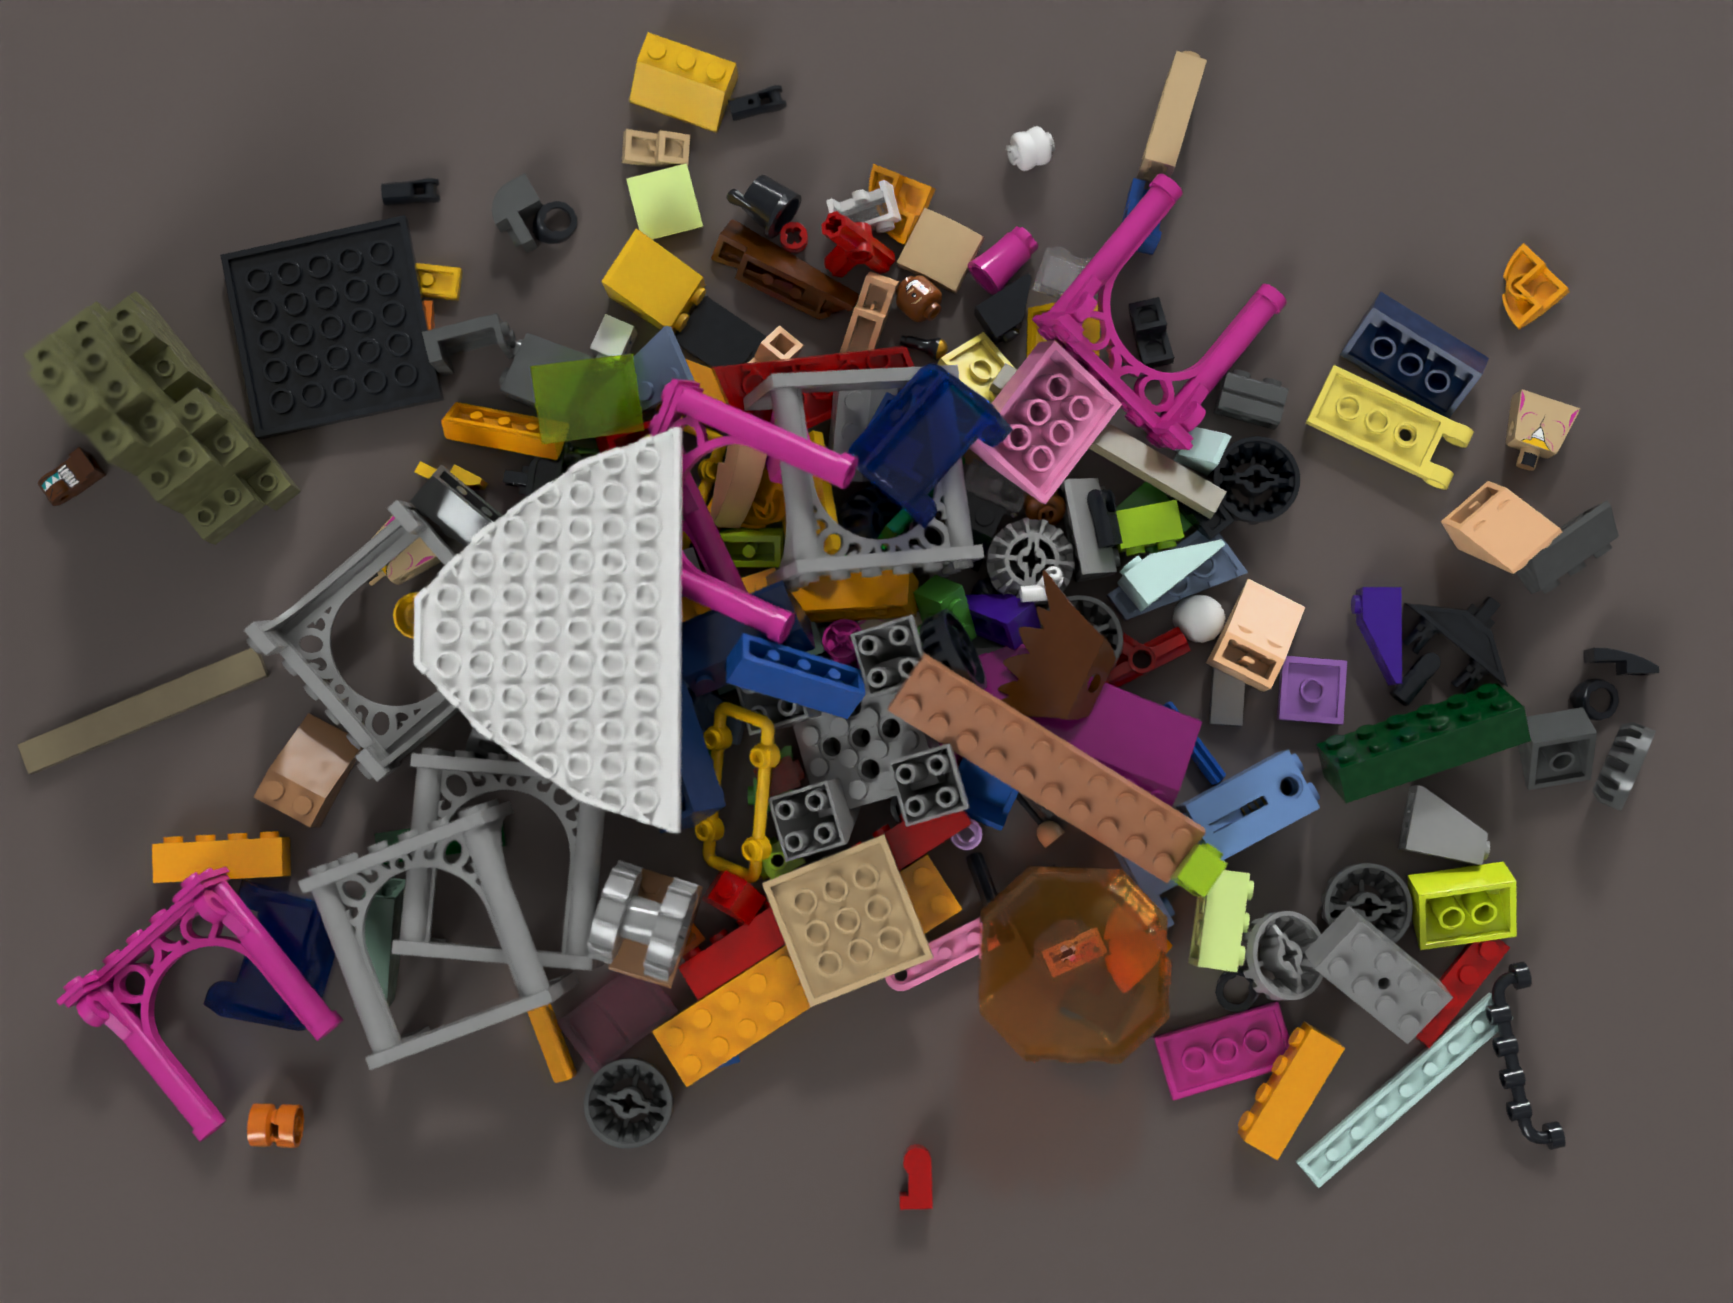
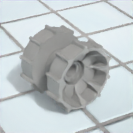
(632, 917)

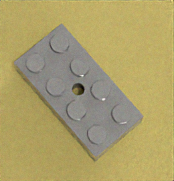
(1378, 975)

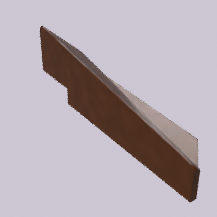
(780, 273)

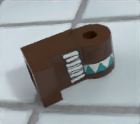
(71, 477)

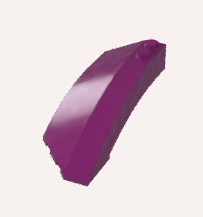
(1122, 732)

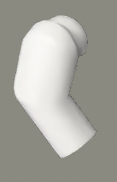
(1038, 592)

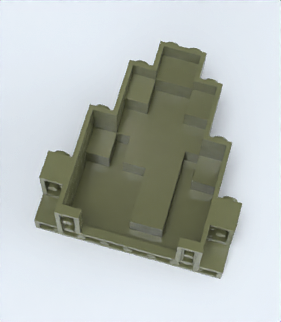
(158, 415)

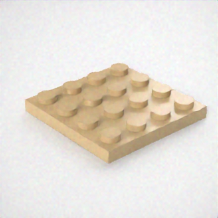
(847, 920)

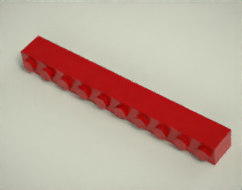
(749, 944)

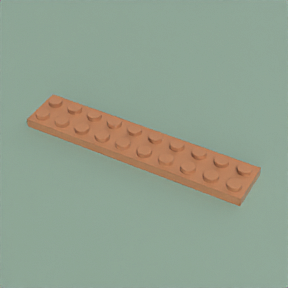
(1045, 768)

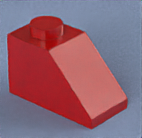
(734, 897)

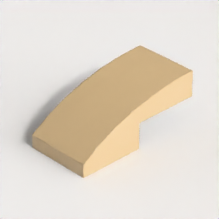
(655, 150)

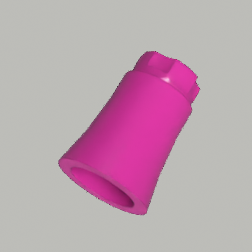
(1003, 260)

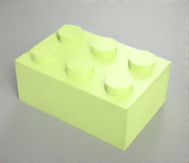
(1220, 923)

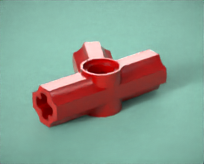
(854, 246)
(1159, 650)

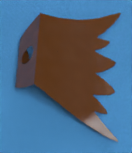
(1059, 662)

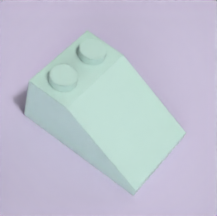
(1158, 572)

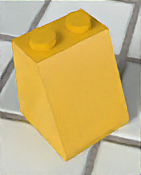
(653, 283)

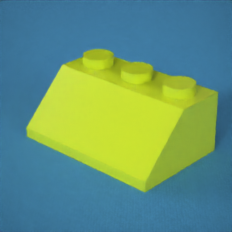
(1463, 905)

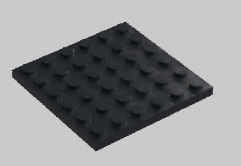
(331, 327)

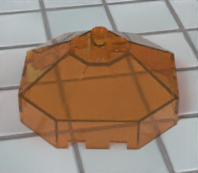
(1082, 1007)

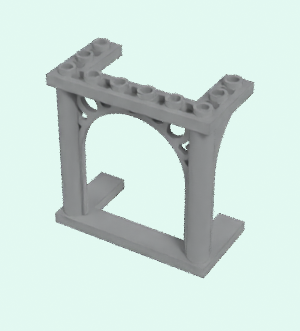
(803, 549)
(283, 635)
(432, 777)
(480, 838)

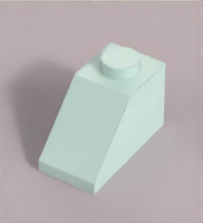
(1206, 450)

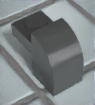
(512, 206)

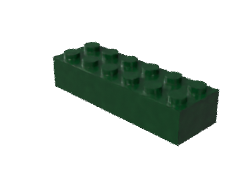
(1423, 742)

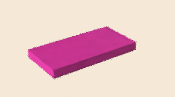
(1222, 1050)

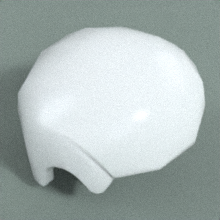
(1199, 618)

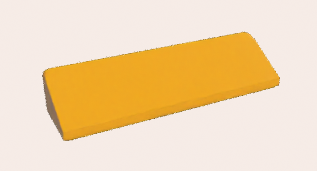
(497, 430)
(552, 1043)

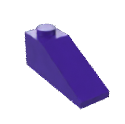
(1001, 616)
(1380, 622)

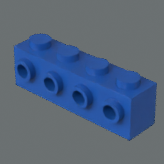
(794, 676)

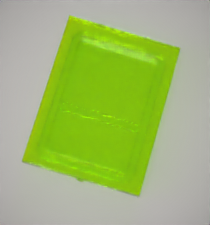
(587, 398)

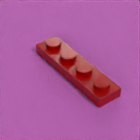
(1462, 981)

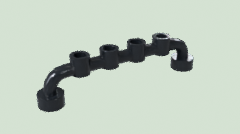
(1507, 1046)

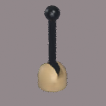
(1047, 830)

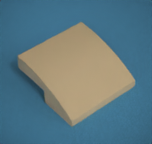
(940, 250)

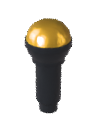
(934, 347)

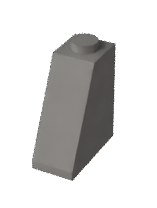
(1440, 830)

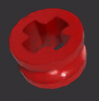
(792, 227)

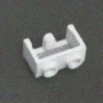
(873, 207)

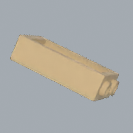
(1172, 115)

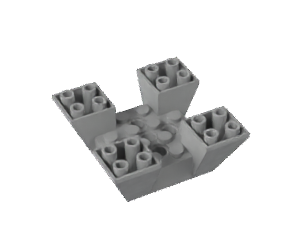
(841, 783)

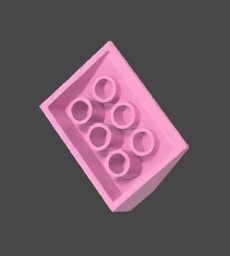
(1054, 420)

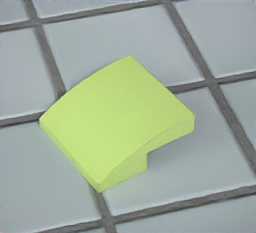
(664, 202)

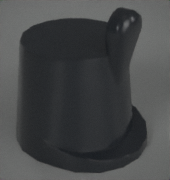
(767, 204)

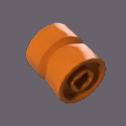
(280, 1125)

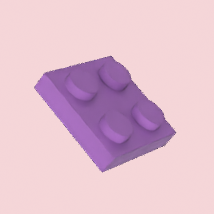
(1312, 690)

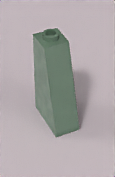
(383, 927)

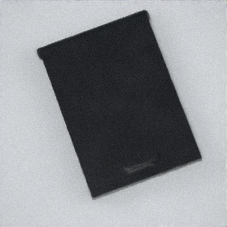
(718, 335)

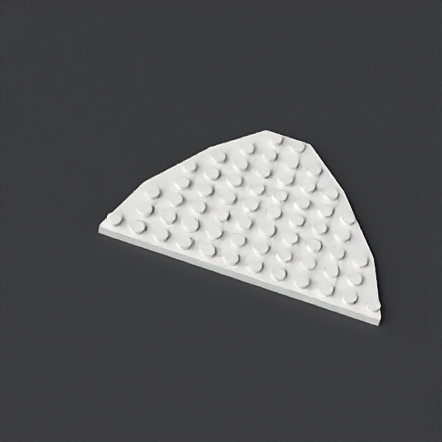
(570, 630)

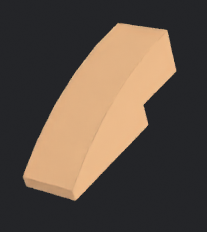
(870, 313)
(736, 485)

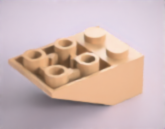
(1499, 528)
(1256, 636)

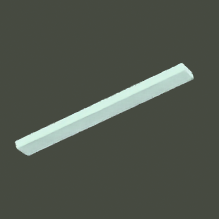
(1398, 1094)

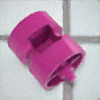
(838, 642)

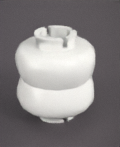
(1030, 148)

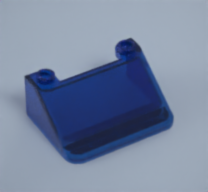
(924, 437)
(300, 933)

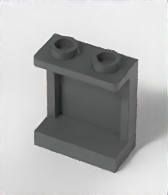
(467, 336)

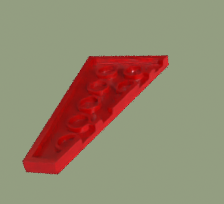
(741, 379)

